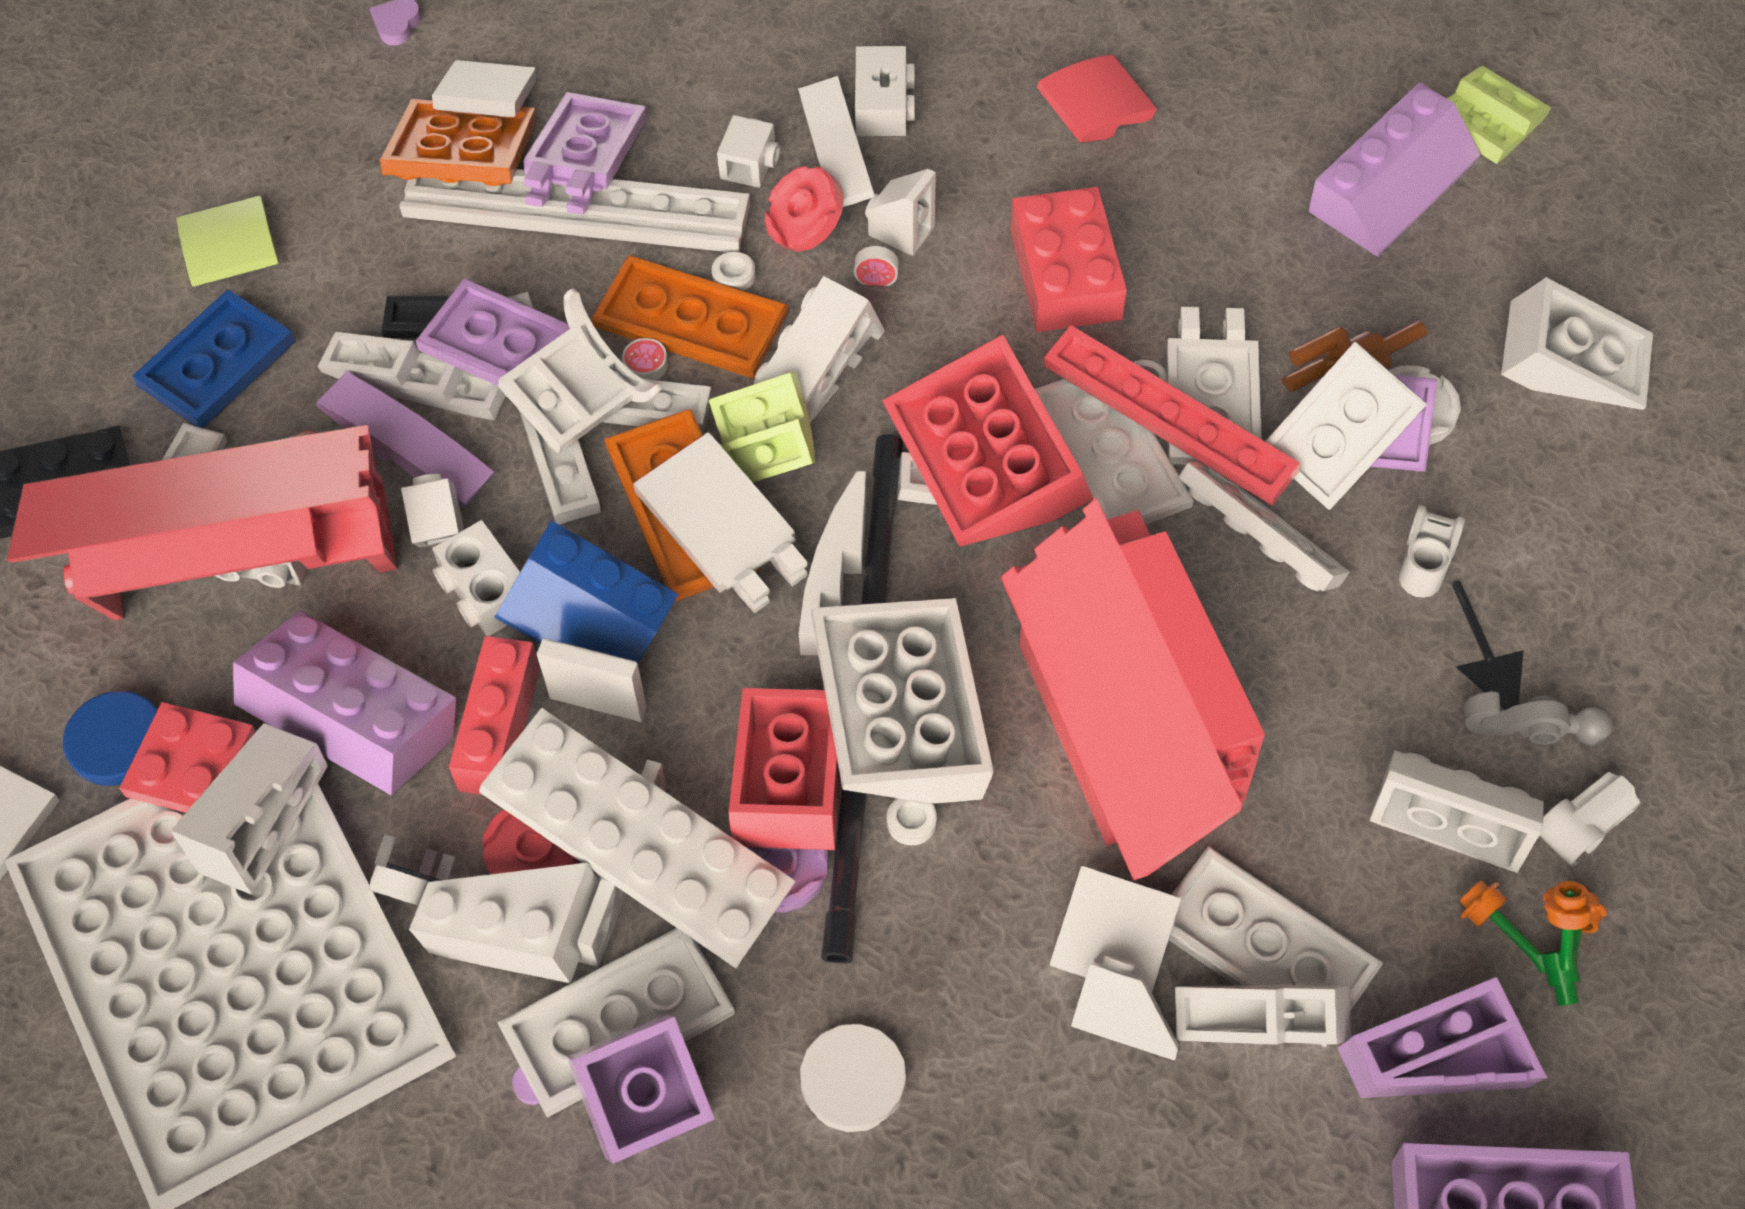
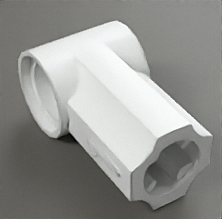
(1584, 821)

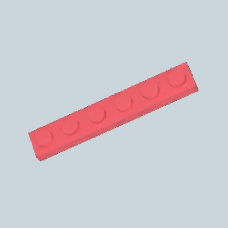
(1172, 415)

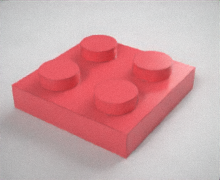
(182, 756)

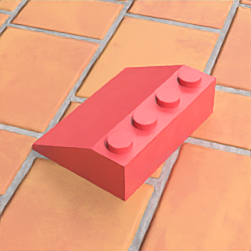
(987, 446)

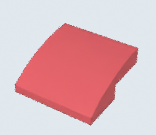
(1096, 98)

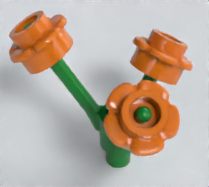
(1567, 907)

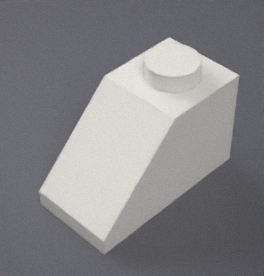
(904, 211)
(1123, 1009)

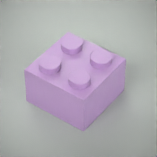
(640, 1088)

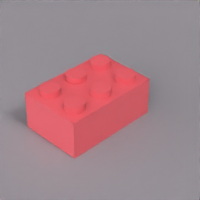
(1067, 259)
(784, 771)

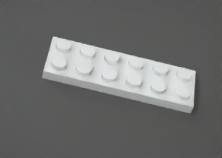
(637, 837)

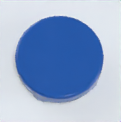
(107, 735)

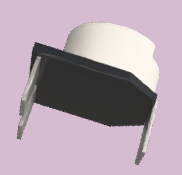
(403, 882)

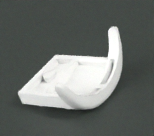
(573, 381)

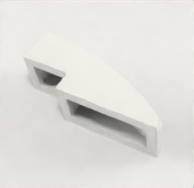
(1263, 1014)

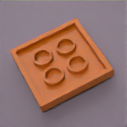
(457, 145)

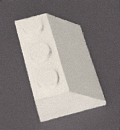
(1458, 811)

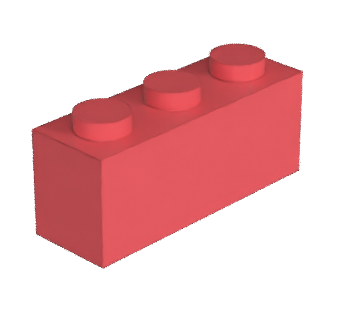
(494, 709)

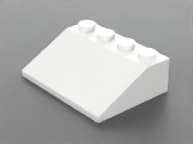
(903, 700)

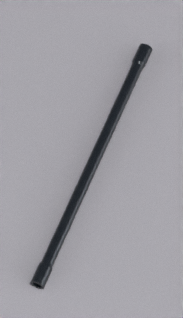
(841, 917)

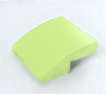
(1496, 112)
(226, 241)
(766, 427)

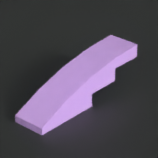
(404, 436)

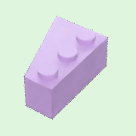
(1445, 1047)

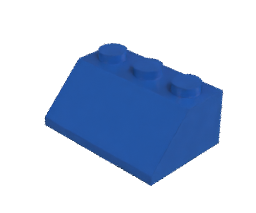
(585, 598)

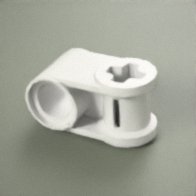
(1430, 546)

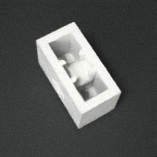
(881, 91)

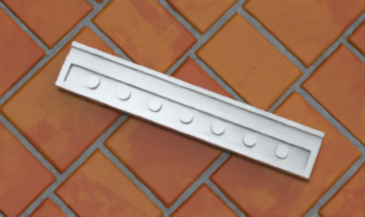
(621, 212)

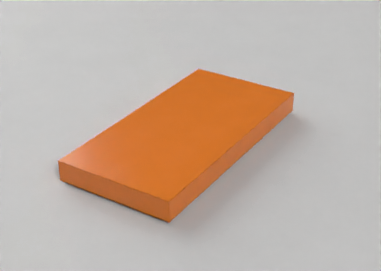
(691, 316)
(633, 457)

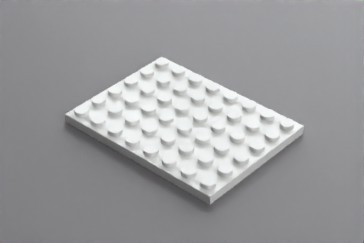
(221, 1010)

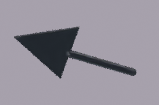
(1493, 674)

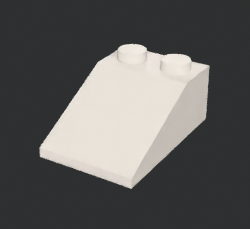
(1576, 348)

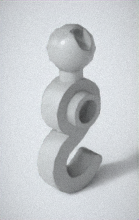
(1539, 719)

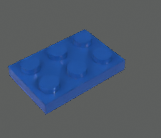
(214, 359)

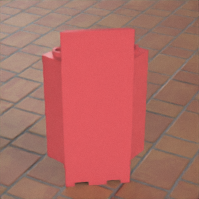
(210, 516)
(1135, 685)

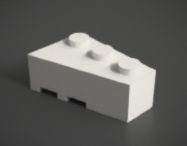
(823, 341)
(250, 807)
(509, 919)

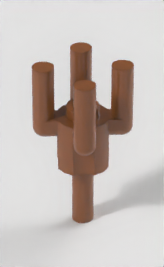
(1337, 342)

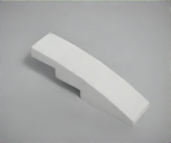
(836, 139)
(407, 374)
(836, 554)

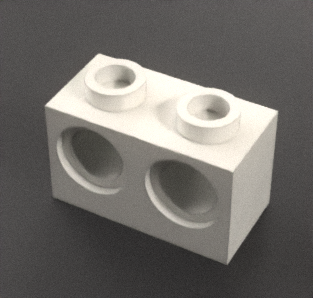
(489, 576)

